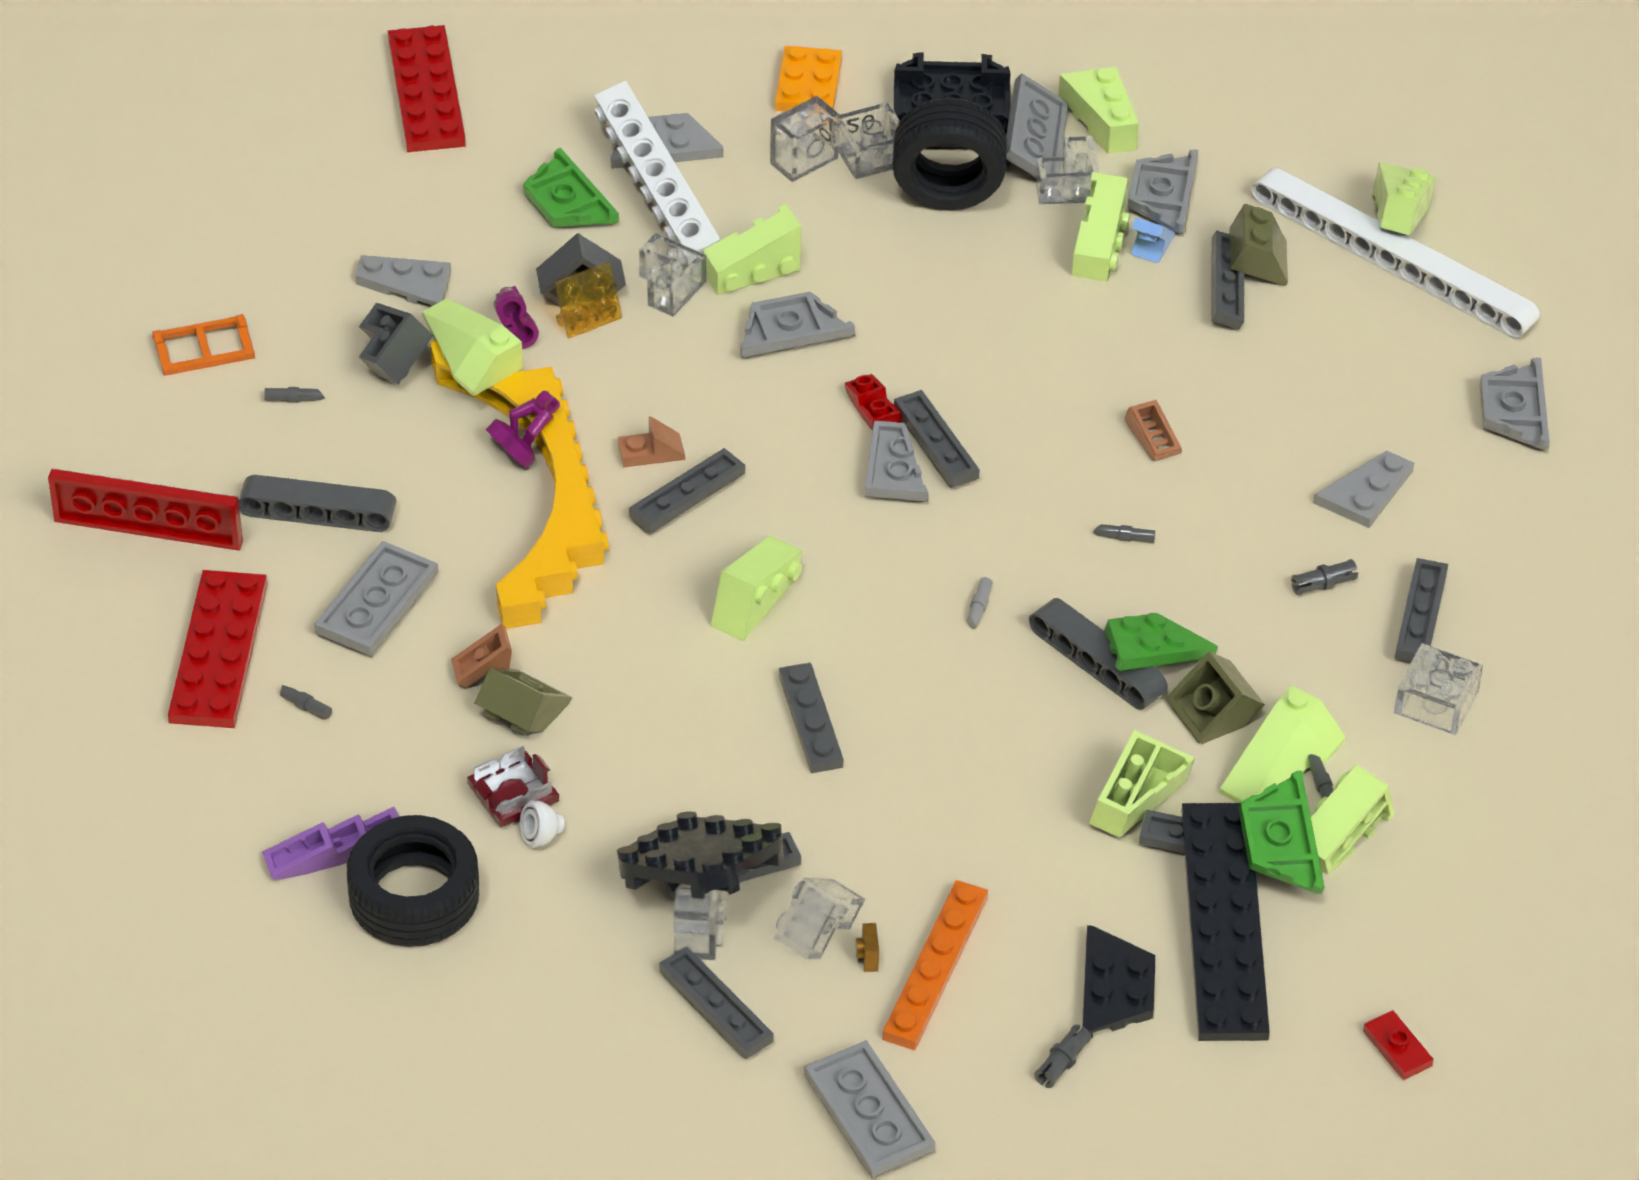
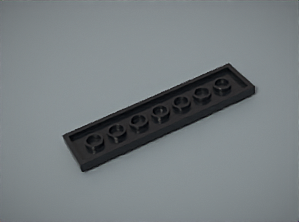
(1223, 926)

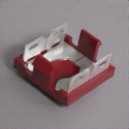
(511, 784)

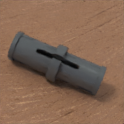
(1324, 577)
(1062, 1056)

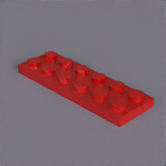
(426, 88)
(145, 509)
(218, 649)

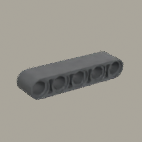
(317, 503)
(1090, 650)

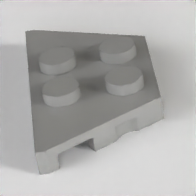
(682, 138)
(1163, 188)
(791, 323)
(1516, 403)

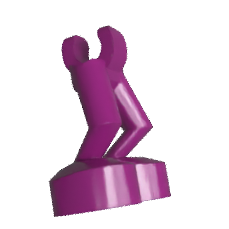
(513, 315)
(508, 435)

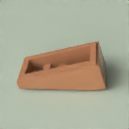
(1152, 411)

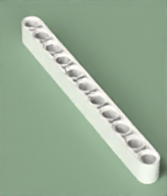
(1396, 253)

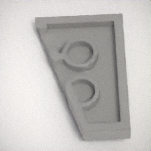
(412, 278)
(892, 464)
(1367, 489)

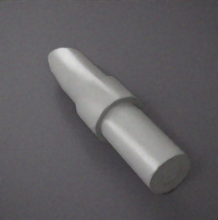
(979, 602)

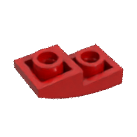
(871, 400)

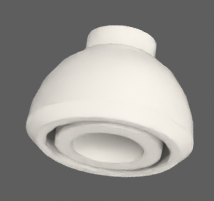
(539, 823)

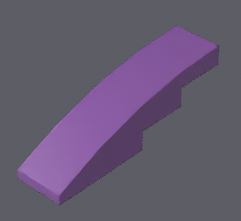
(319, 846)

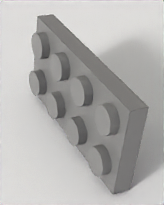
(1034, 124)
(376, 598)
(869, 1108)

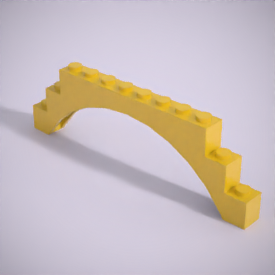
(573, 529)

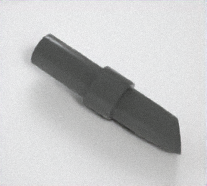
(293, 394)
(1125, 533)
(305, 702)
(1321, 777)

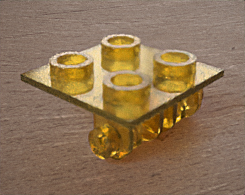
(587, 300)

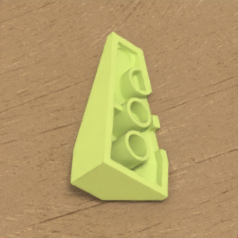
(473, 345)
(1282, 744)

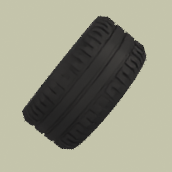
(949, 123)
(412, 842)

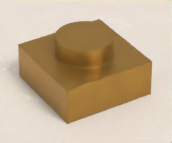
(868, 947)

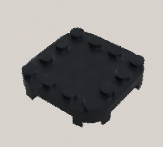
(977, 82)
(701, 853)

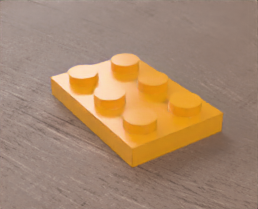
(807, 74)

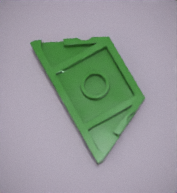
(567, 195)
(1153, 642)
(1281, 834)

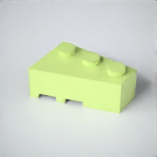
(1103, 106)
(1401, 196)
(1102, 228)
(757, 254)
(754, 585)
(1139, 782)
(1348, 815)

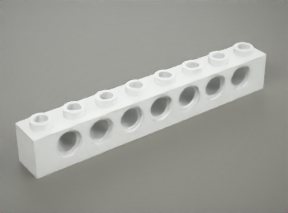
(653, 168)

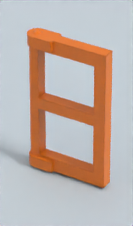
(207, 360)

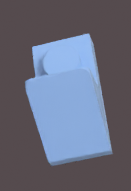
(1151, 240)

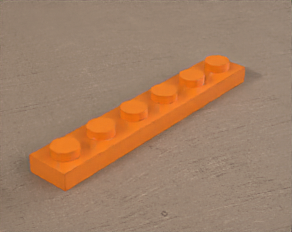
(935, 965)

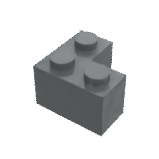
(572, 258)
(394, 342)

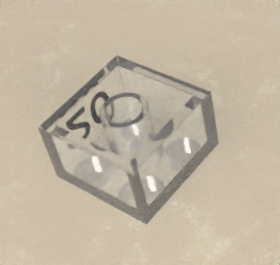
(804, 138)
(868, 139)
(1438, 689)

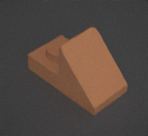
(657, 446)
(487, 652)

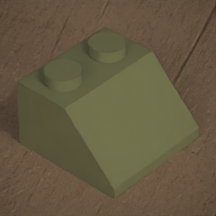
(1258, 245)
(1214, 699)
(520, 700)

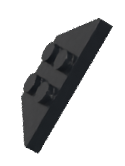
(1116, 982)

